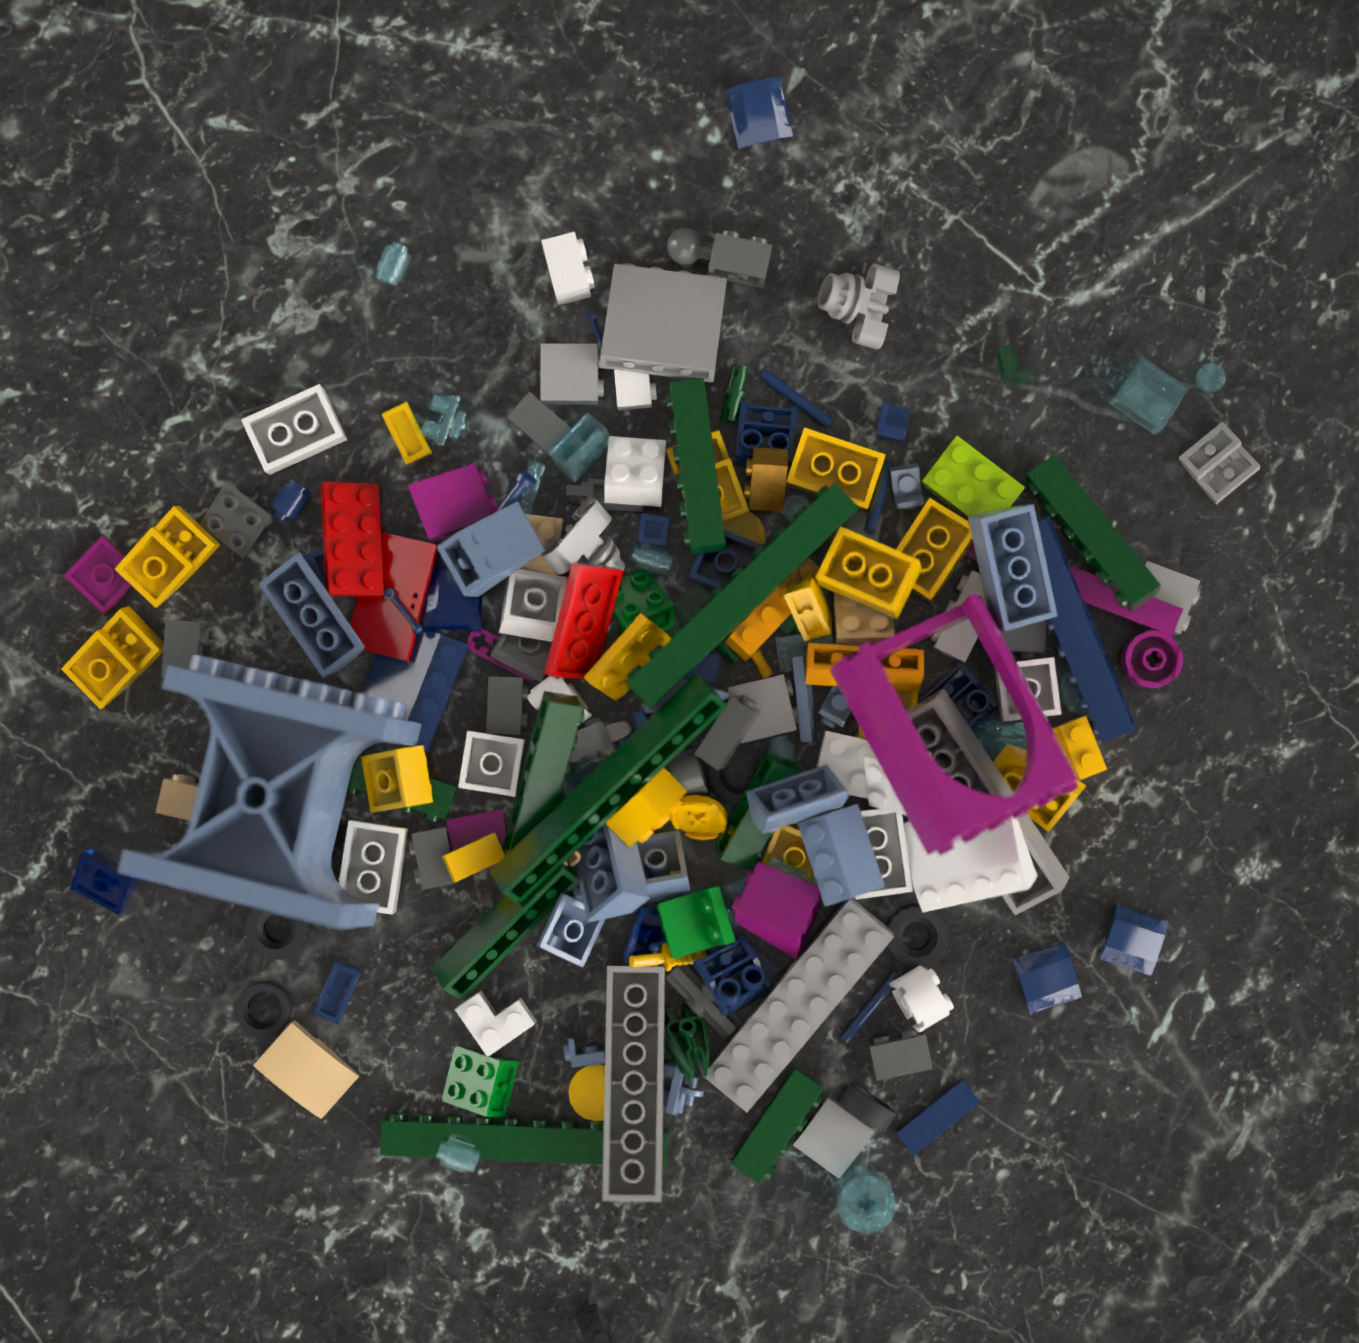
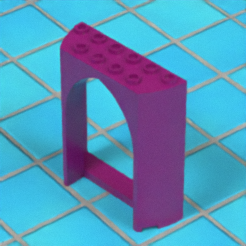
(932, 800)

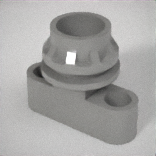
(852, 296)
(583, 541)

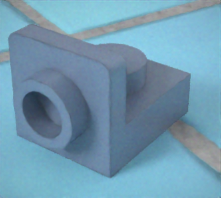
(906, 486)
(834, 708)
(589, 1056)

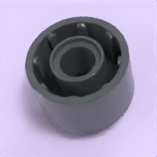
(690, 772)

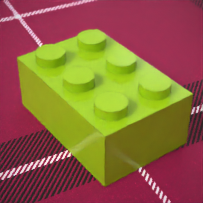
(970, 481)

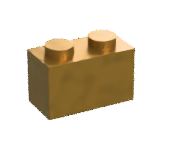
(768, 479)

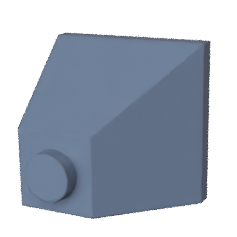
(569, 932)

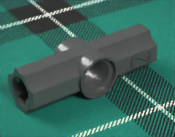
(701, 999)

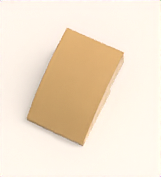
(306, 1070)

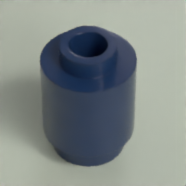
(289, 501)

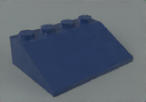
(422, 682)

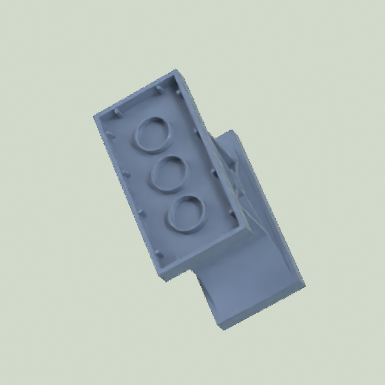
(272, 791)

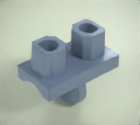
(681, 1090)

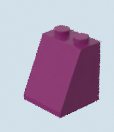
(452, 501)
(778, 908)

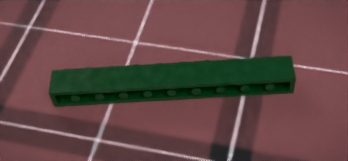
(742, 596)
(607, 789)
(499, 1140)

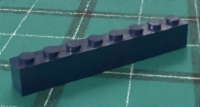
(1083, 646)

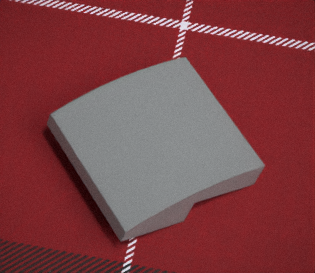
(1219, 463)
(833, 1137)

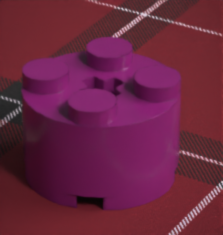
(1162, 647)

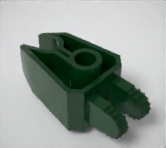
(687, 1041)

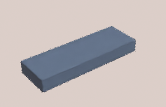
(804, 700)

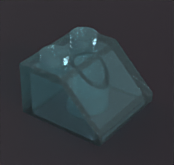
(1149, 396)

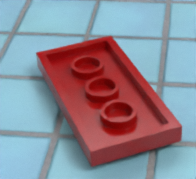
(352, 539)
(583, 620)

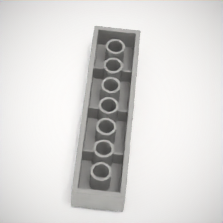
(967, 762)
(798, 1003)
(633, 1084)

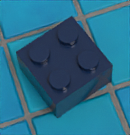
(716, 567)

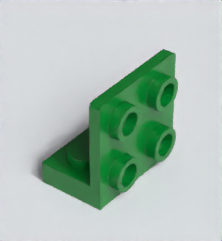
(643, 595)
(695, 922)
(480, 1082)

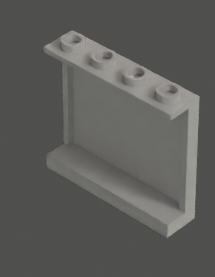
(663, 322)

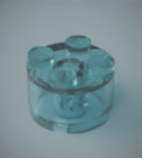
(879, 1209)

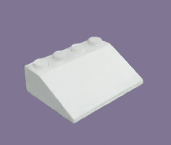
(972, 871)

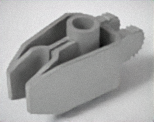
(599, 737)

